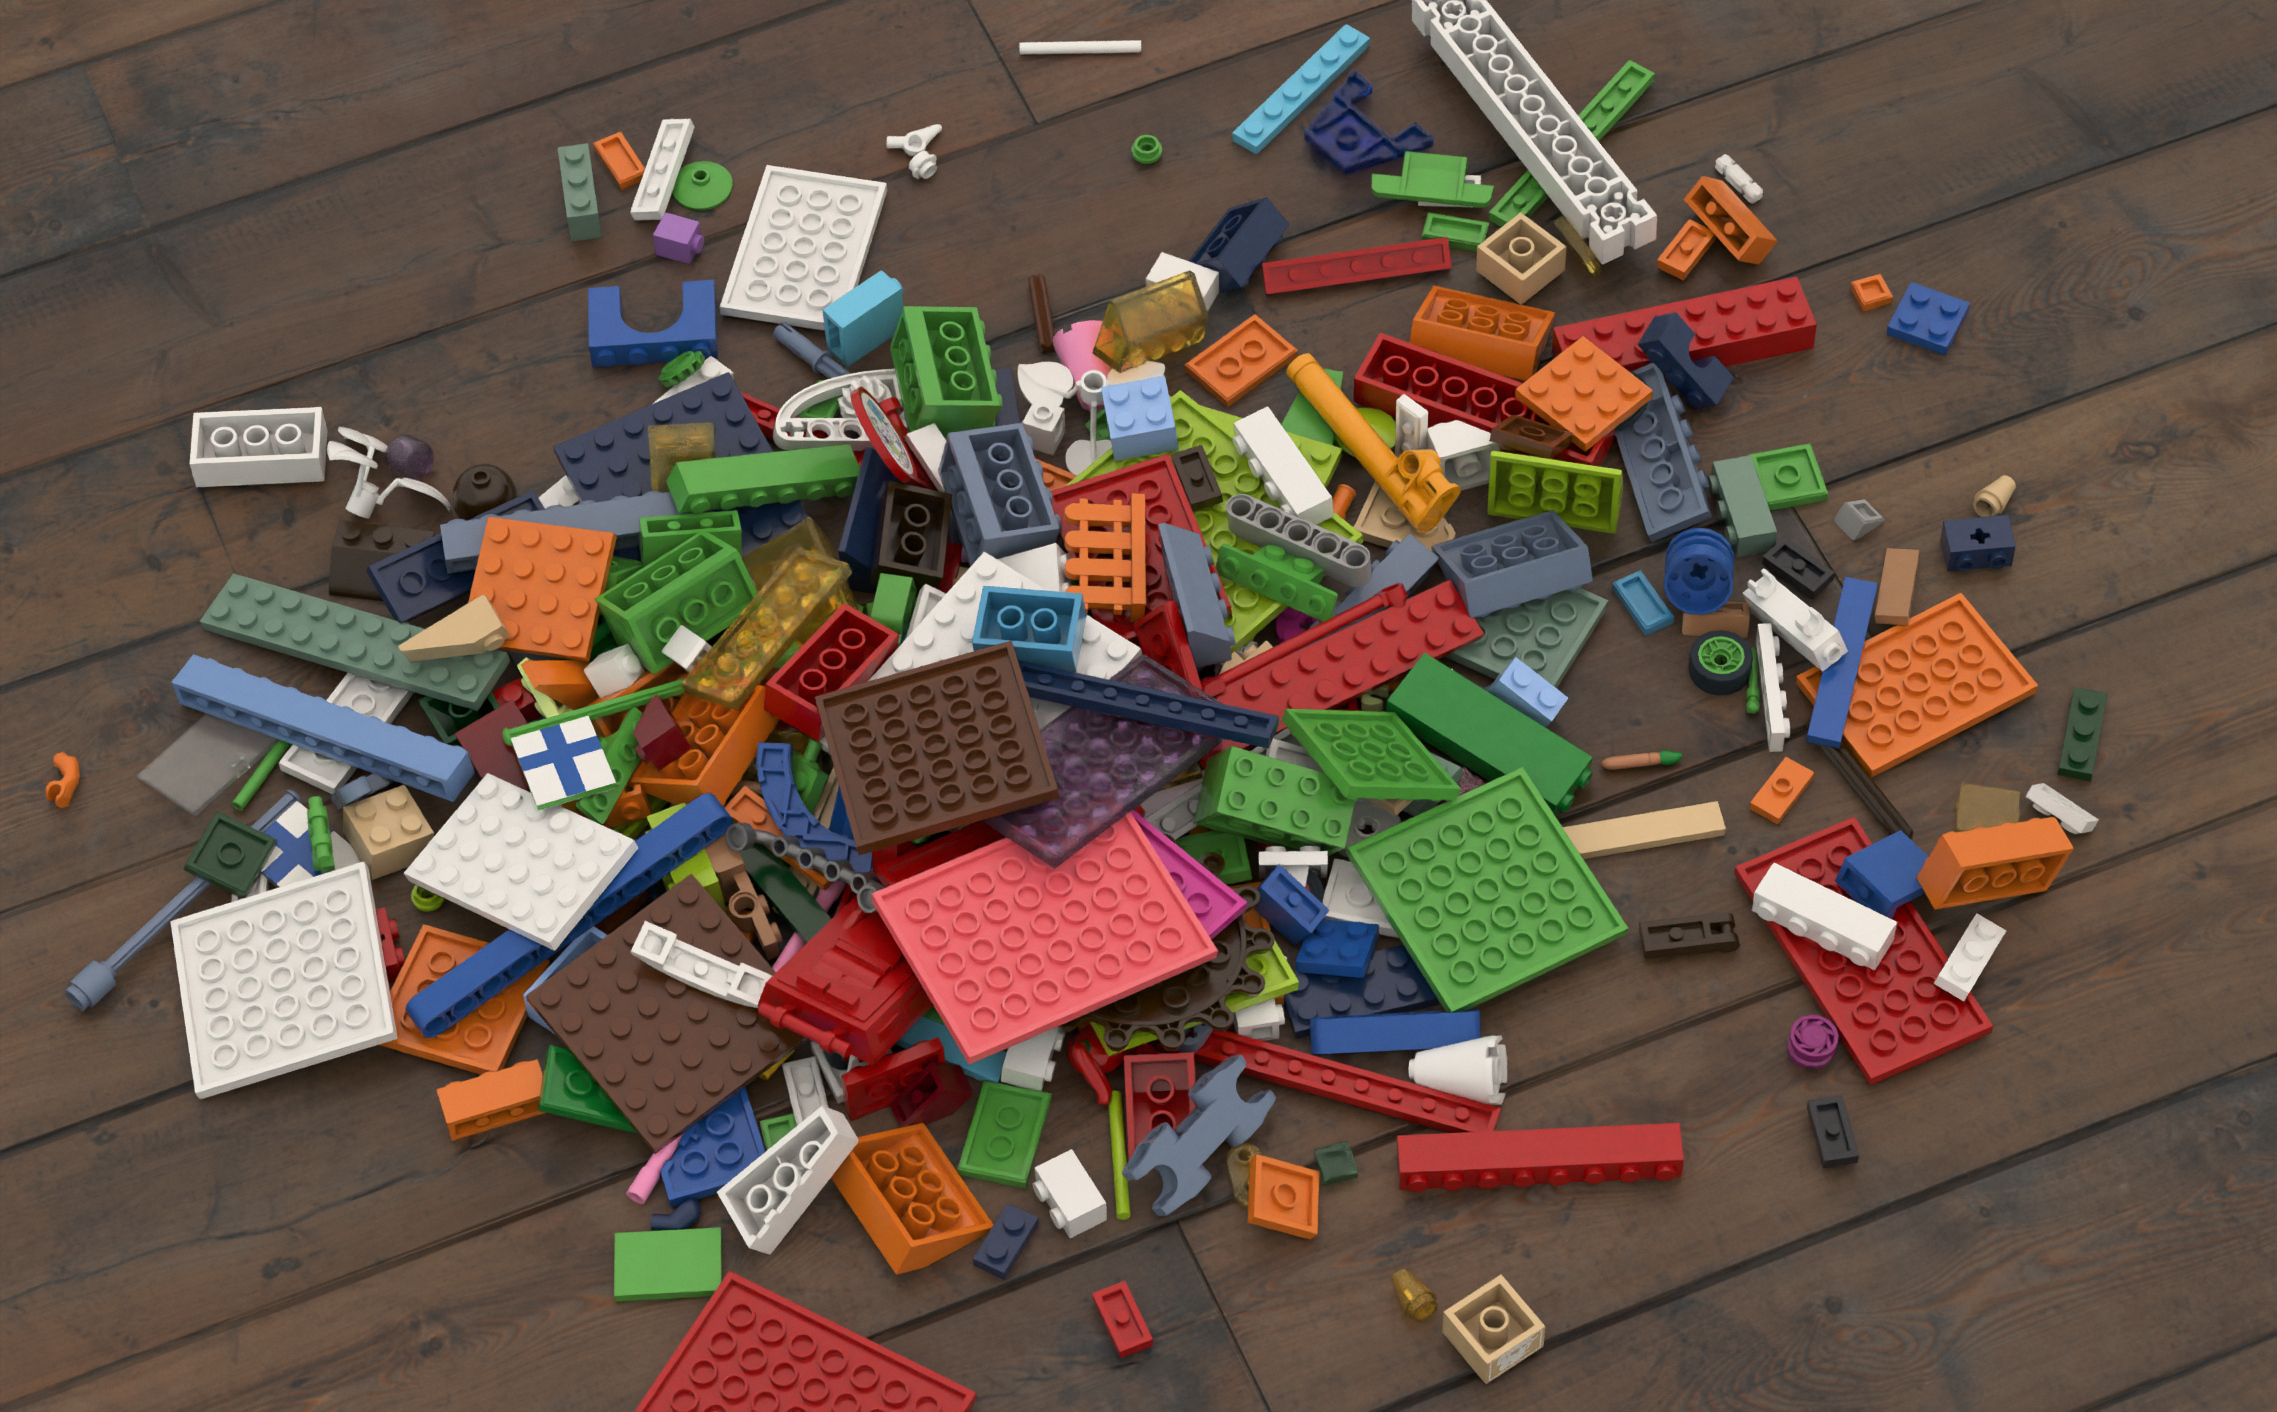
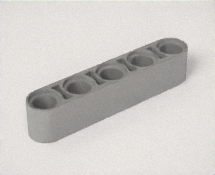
(1289, 528)

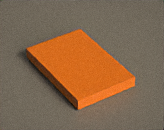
(1241, 360)

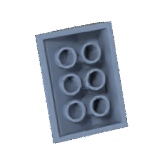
(1515, 563)

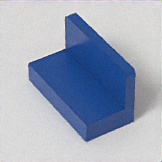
(1289, 905)

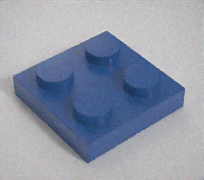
(1928, 318)
(1338, 948)

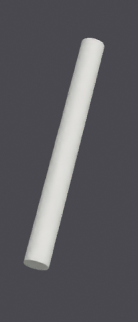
(1080, 47)

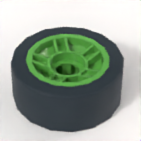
(1718, 648)

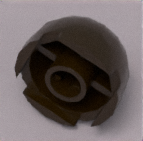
(481, 490)

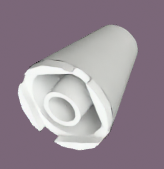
(1464, 1069)

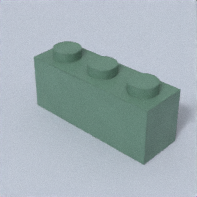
(579, 192)
(1742, 506)

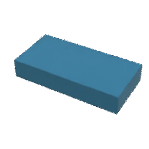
(1642, 603)

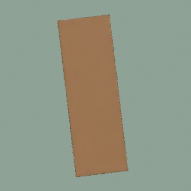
(1897, 586)

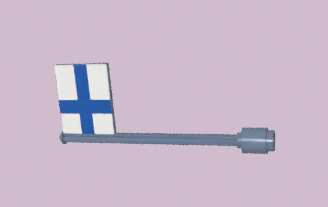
(288, 864)

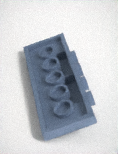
(1663, 462)

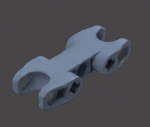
(1182, 1151)

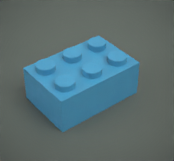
(1040, 623)

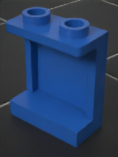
(1884, 874)

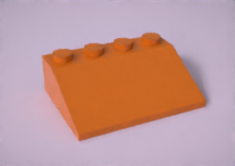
(1483, 331)
(721, 751)
(910, 1197)

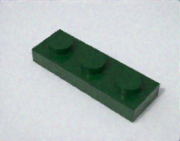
(2082, 734)

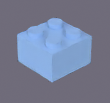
(1139, 418)

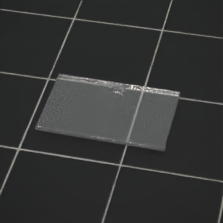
(203, 762)

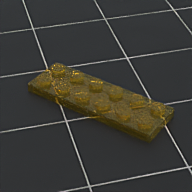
(766, 628)

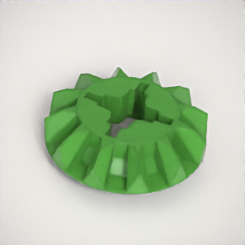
(681, 368)

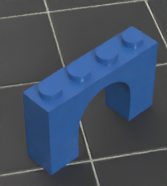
(618, 344)

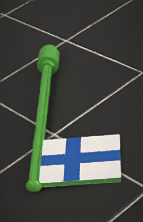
(563, 752)

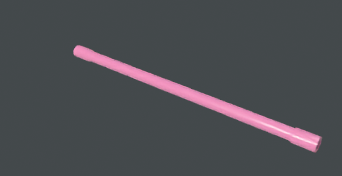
(650, 1173)

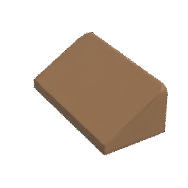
(1730, 617)

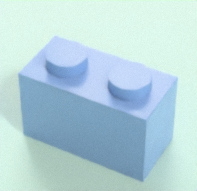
(1528, 692)

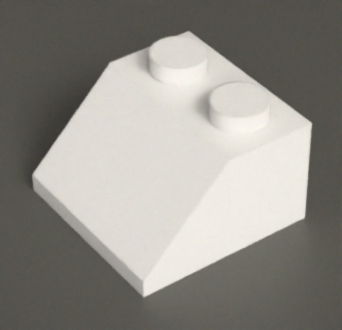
(1462, 452)

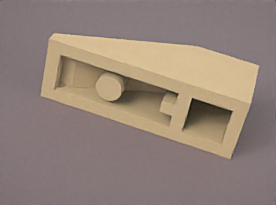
(462, 633)

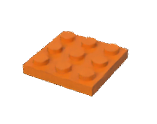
(1584, 393)

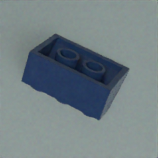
(1241, 242)

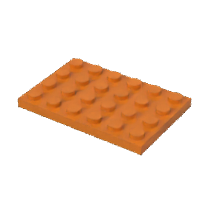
(1926, 684)

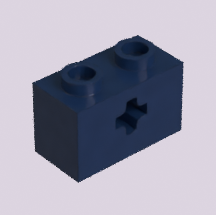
(1977, 543)

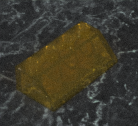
(1152, 323)

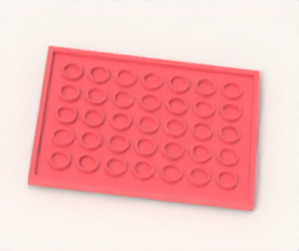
(1032, 946)

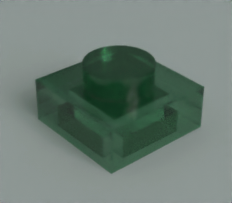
(1335, 1163)

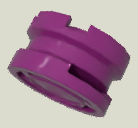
(1812, 1043)

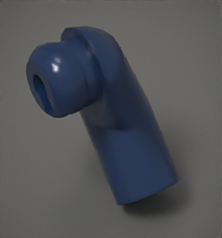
(682, 1218)

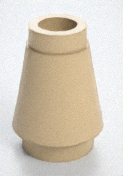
(1994, 497)

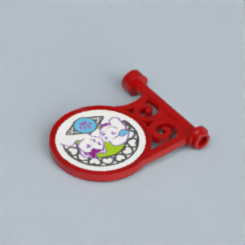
(888, 437)

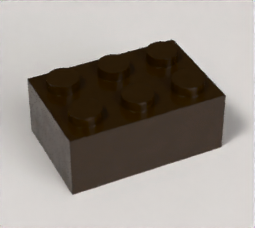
(911, 534)

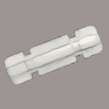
(1739, 179)

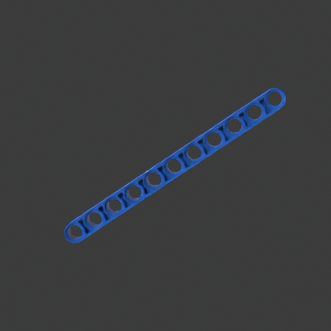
(515, 955)

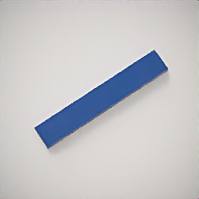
(1839, 678)

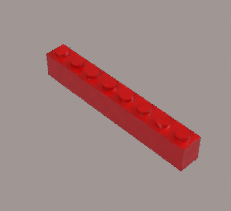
(1539, 1156)

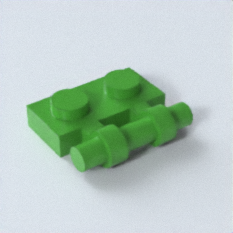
(320, 836)

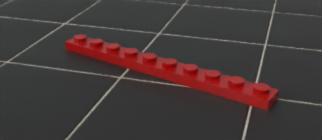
(1348, 1084)

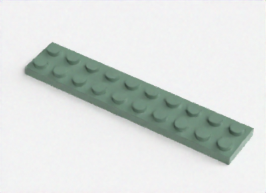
(347, 641)

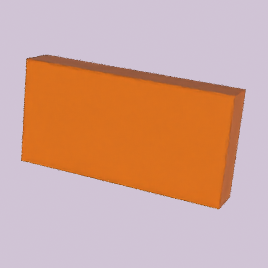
(620, 160)

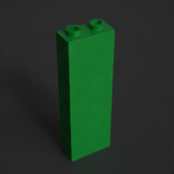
(1487, 732)

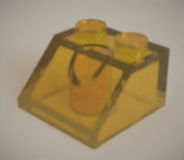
(677, 444)

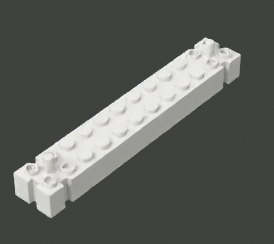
(1538, 124)

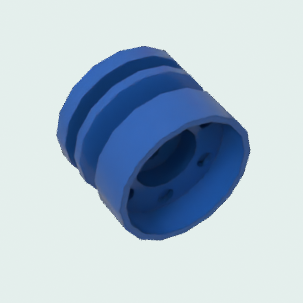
(1699, 571)

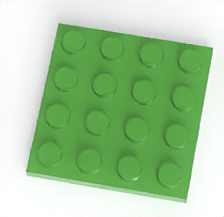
(1370, 755)

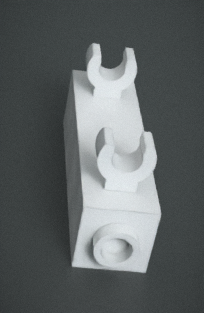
(1794, 621)

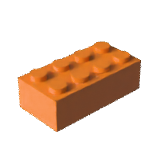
(1994, 862)

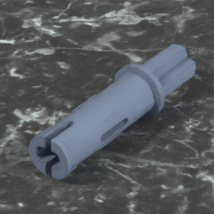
(820, 361)

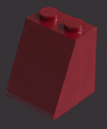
(488, 749)

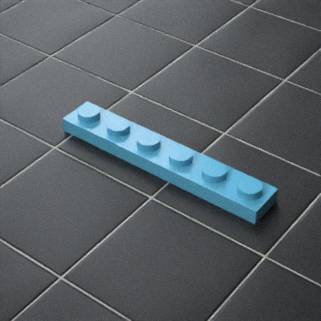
(1300, 89)

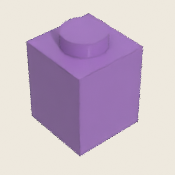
(678, 238)

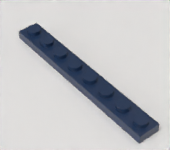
(1149, 705)

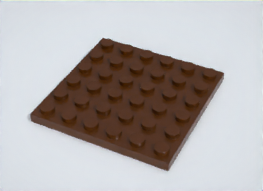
(936, 747)
(652, 1040)

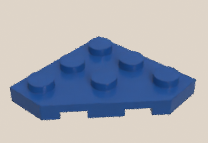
(713, 1151)

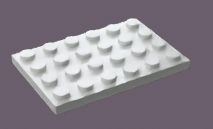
(802, 246)
(521, 863)

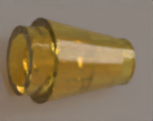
(1414, 1296)

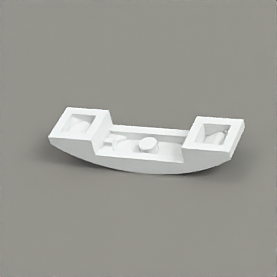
(699, 968)

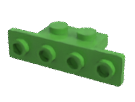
(1279, 577)
(622, 761)

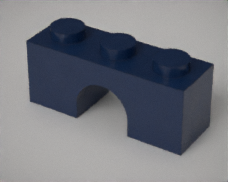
(1667, 346)

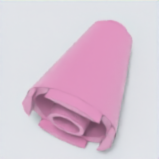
(1076, 350)

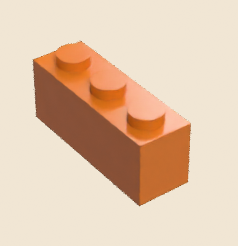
(1730, 220)
(491, 1099)

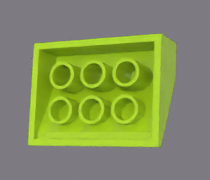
(1577, 492)

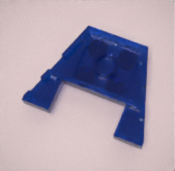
(1352, 139)

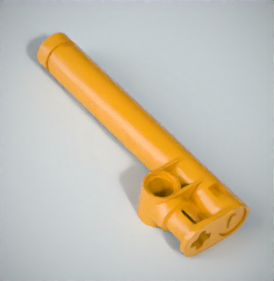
(1410, 481)

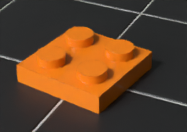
(1283, 1197)

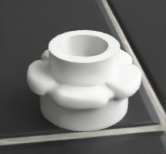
(923, 165)

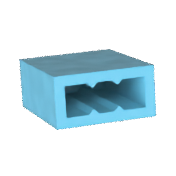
(863, 318)

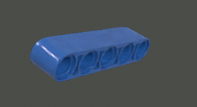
(1392, 1031)

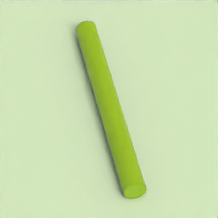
(1119, 1156)

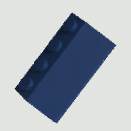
(861, 523)

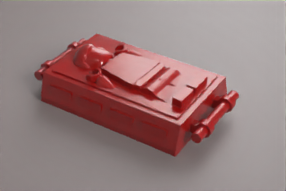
(847, 988)

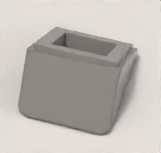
(1857, 518)

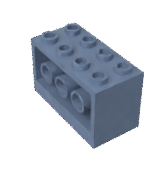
(997, 492)

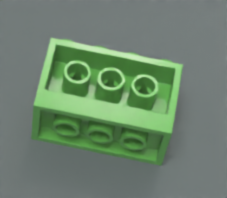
(944, 369)
(691, 586)
(1272, 802)

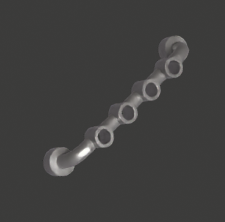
(743, 836)

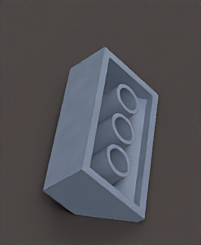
(1196, 596)

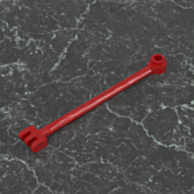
(1389, 596)

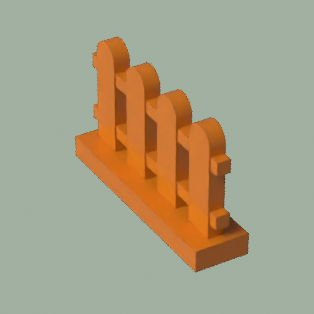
(1114, 543)

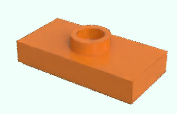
(1781, 790)

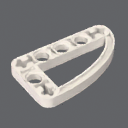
(833, 427)

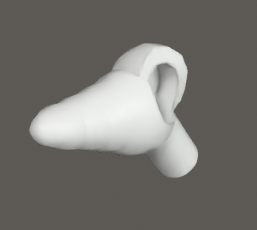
(914, 141)

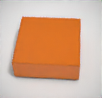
(1871, 292)

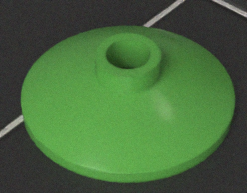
(702, 186)

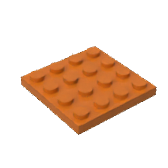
(544, 584)
(481, 1038)

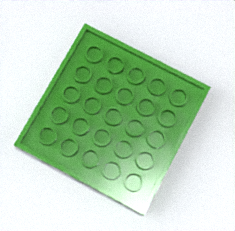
(1486, 891)

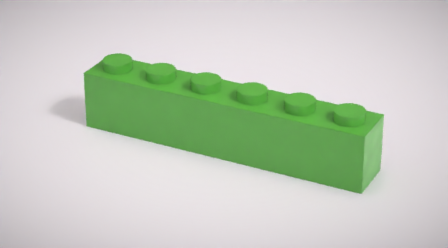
(763, 478)

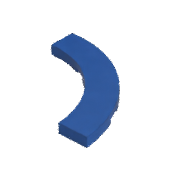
(791, 814)

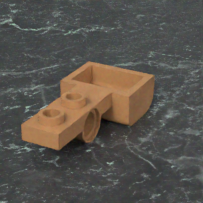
(740, 894)

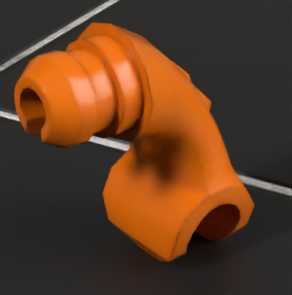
(63, 790)

